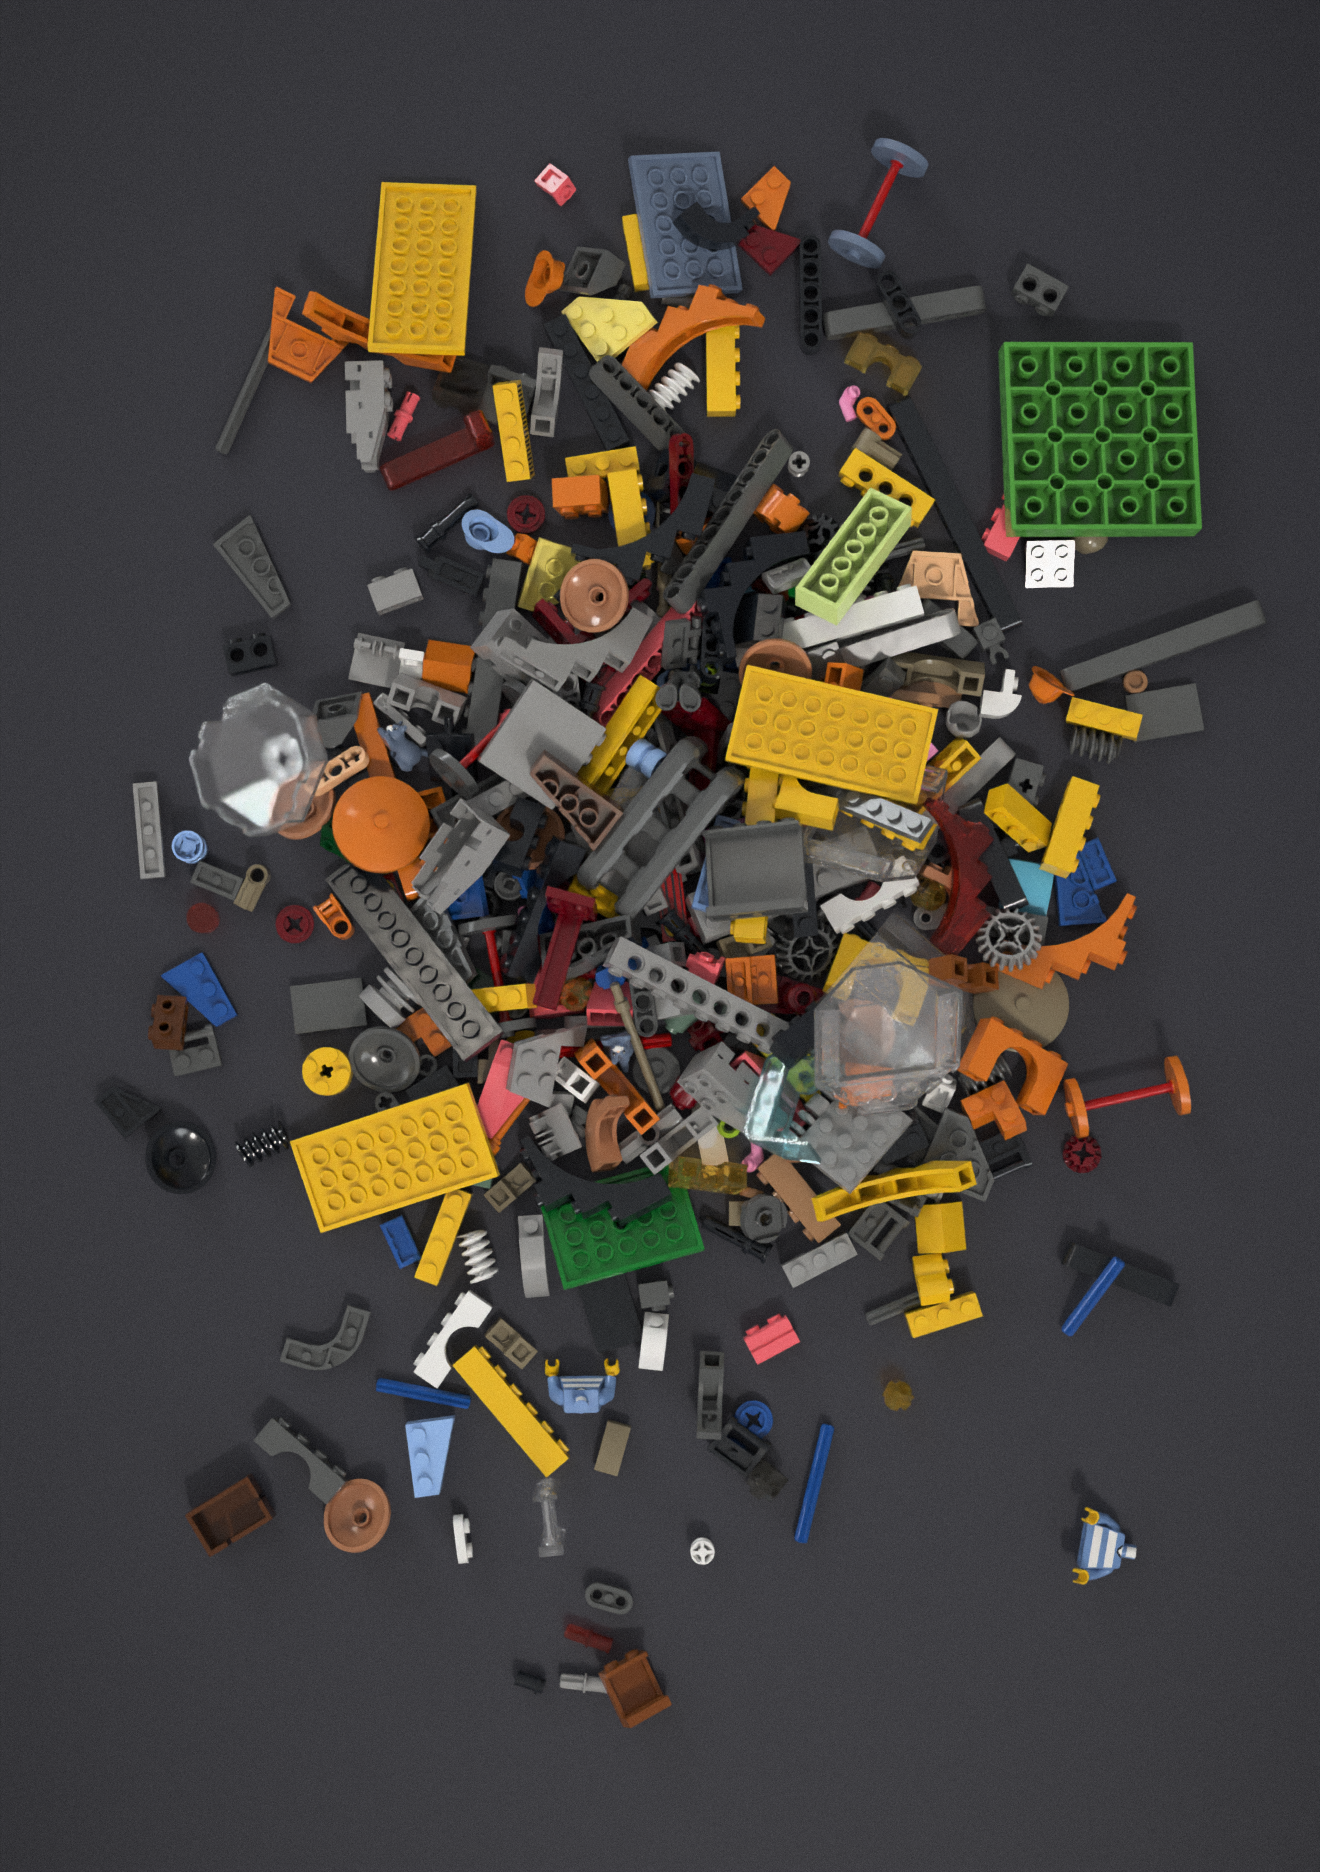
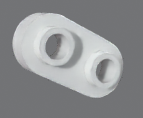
(463, 1549)

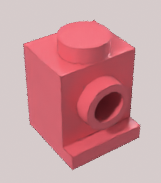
(705, 966)

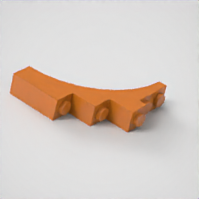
(707, 312)
(351, 327)
(1072, 958)

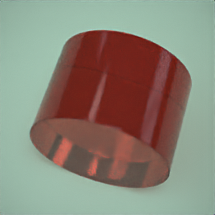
(203, 918)

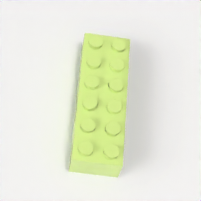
(853, 556)

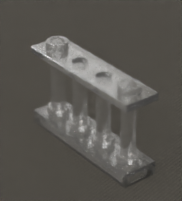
(553, 1539)

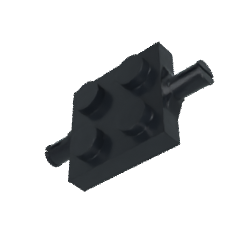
(455, 744)

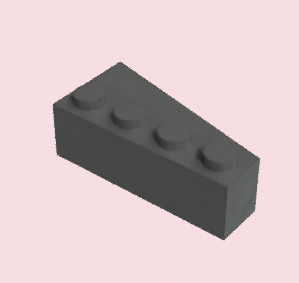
(595, 942)

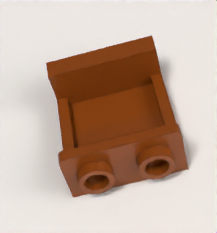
(633, 1688)

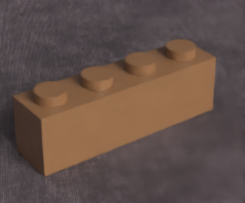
(797, 1195)

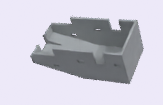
(368, 409)
(515, 627)
(461, 859)
(719, 1086)

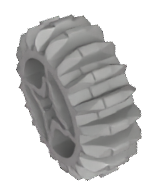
(1019, 954)

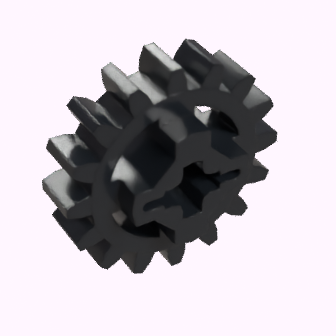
(819, 529)

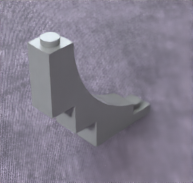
(554, 662)

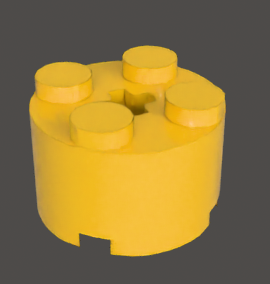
(314, 1067)

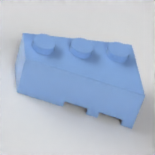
(428, 1453)

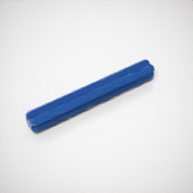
(1093, 1296)
(423, 1393)

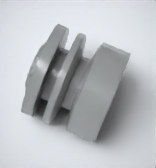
(389, 999)

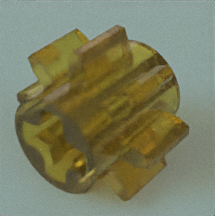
(898, 1396)

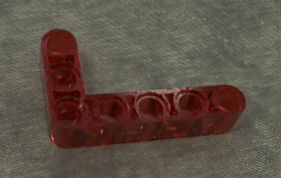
(440, 454)

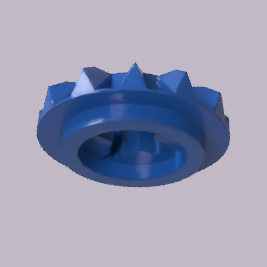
(765, 1417)

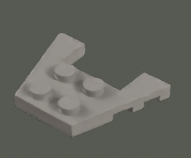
(535, 1066)

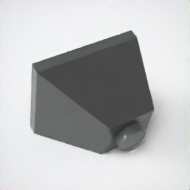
(591, 271)
(337, 717)

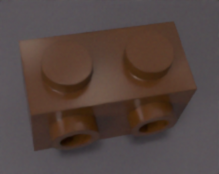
(169, 1022)

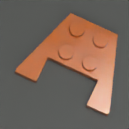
(296, 347)

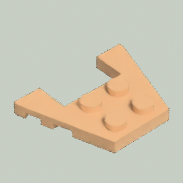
(941, 578)

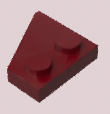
(768, 247)

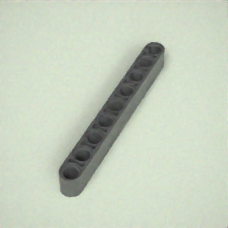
(728, 521)
(1163, 646)

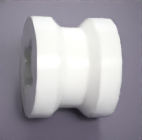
(699, 1550)

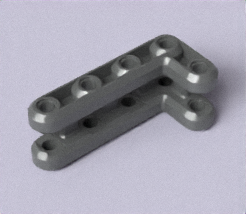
(674, 842)

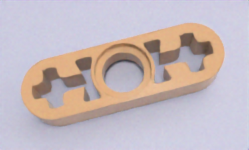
(347, 772)

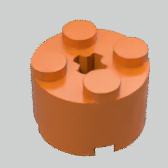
(780, 511)

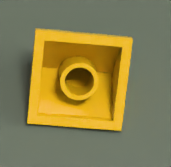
(940, 1228)

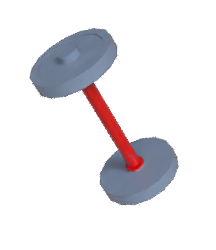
(900, 160)

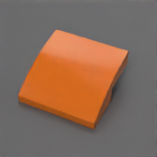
(753, 978)

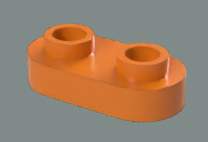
(876, 418)

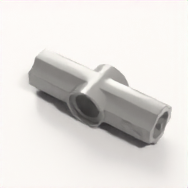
(635, 1144)

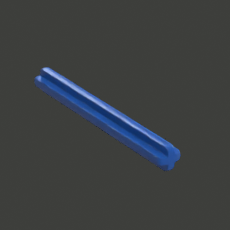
(814, 1483)

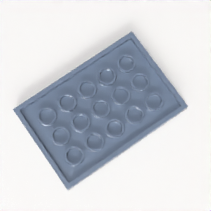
(663, 190)

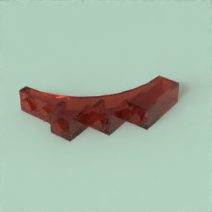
(969, 876)

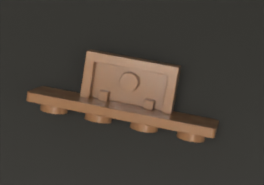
(927, 694)

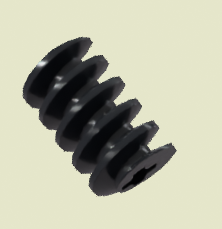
(263, 1145)

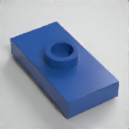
(1096, 864)
(401, 1241)

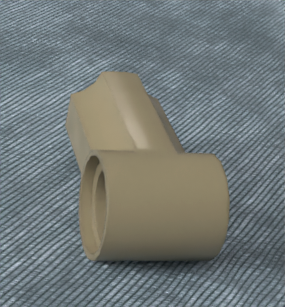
(874, 447)
(251, 889)

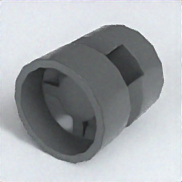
(507, 887)

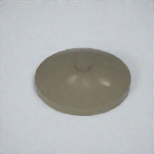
(1032, 1010)

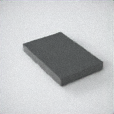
(1166, 712)
(328, 1005)

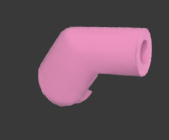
(847, 401)
(754, 1159)

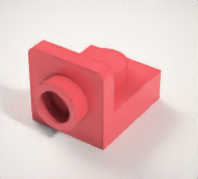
(555, 184)

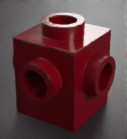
(704, 1035)

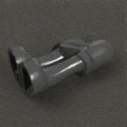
(689, 695)

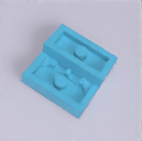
(1035, 884)

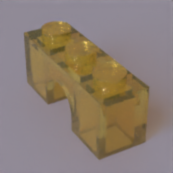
(868, 351)
(722, 1178)

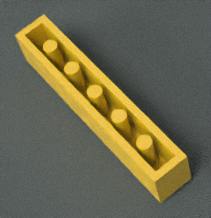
(625, 727)
(511, 1410)

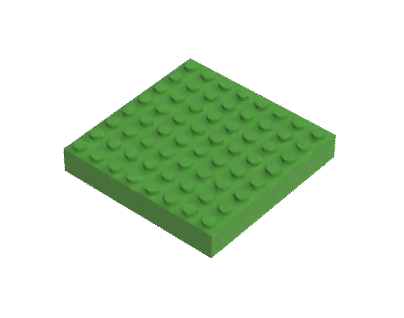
(1099, 439)

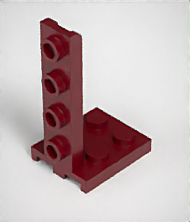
(562, 631)
(706, 724)
(571, 911)

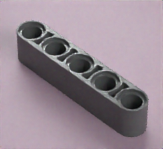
(634, 402)

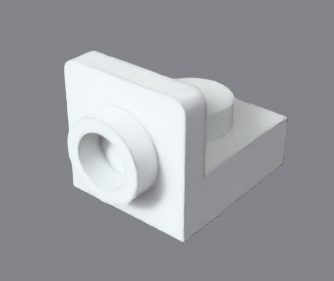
(411, 662)
(941, 1095)

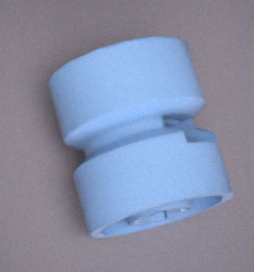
(645, 757)
(189, 847)

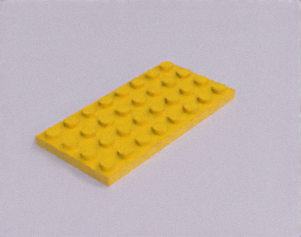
(422, 269)
(831, 735)
(395, 1158)

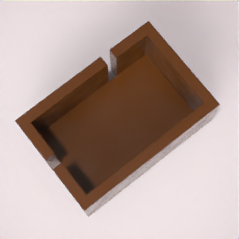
(230, 1513)

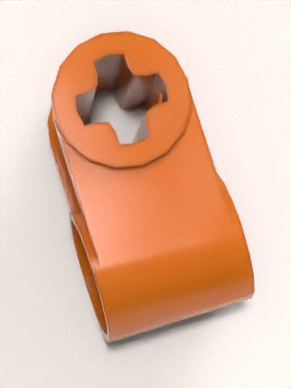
(332, 914)

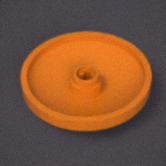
(380, 824)

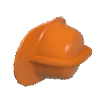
(544, 278)
(1046, 686)

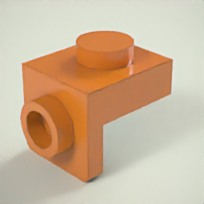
(523, 548)

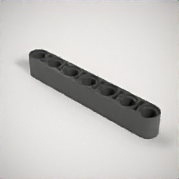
(930, 307)

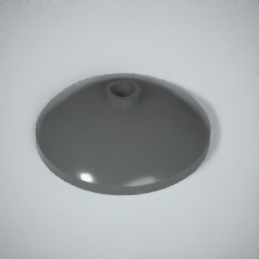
(383, 1070)

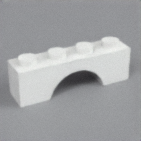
(845, 912)
(435, 1363)

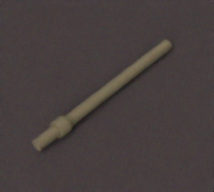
(622, 1006)

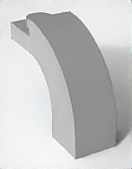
(547, 392)
(678, 1139)
(533, 1256)

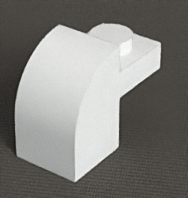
(1002, 703)
(575, 1080)
(653, 1341)

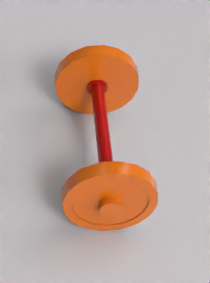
(1176, 1085)

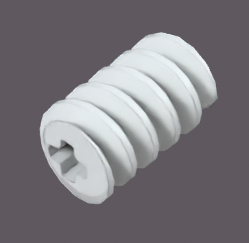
(673, 386)
(478, 1255)

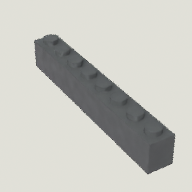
(486, 688)

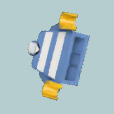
(581, 1393)
(1101, 1547)

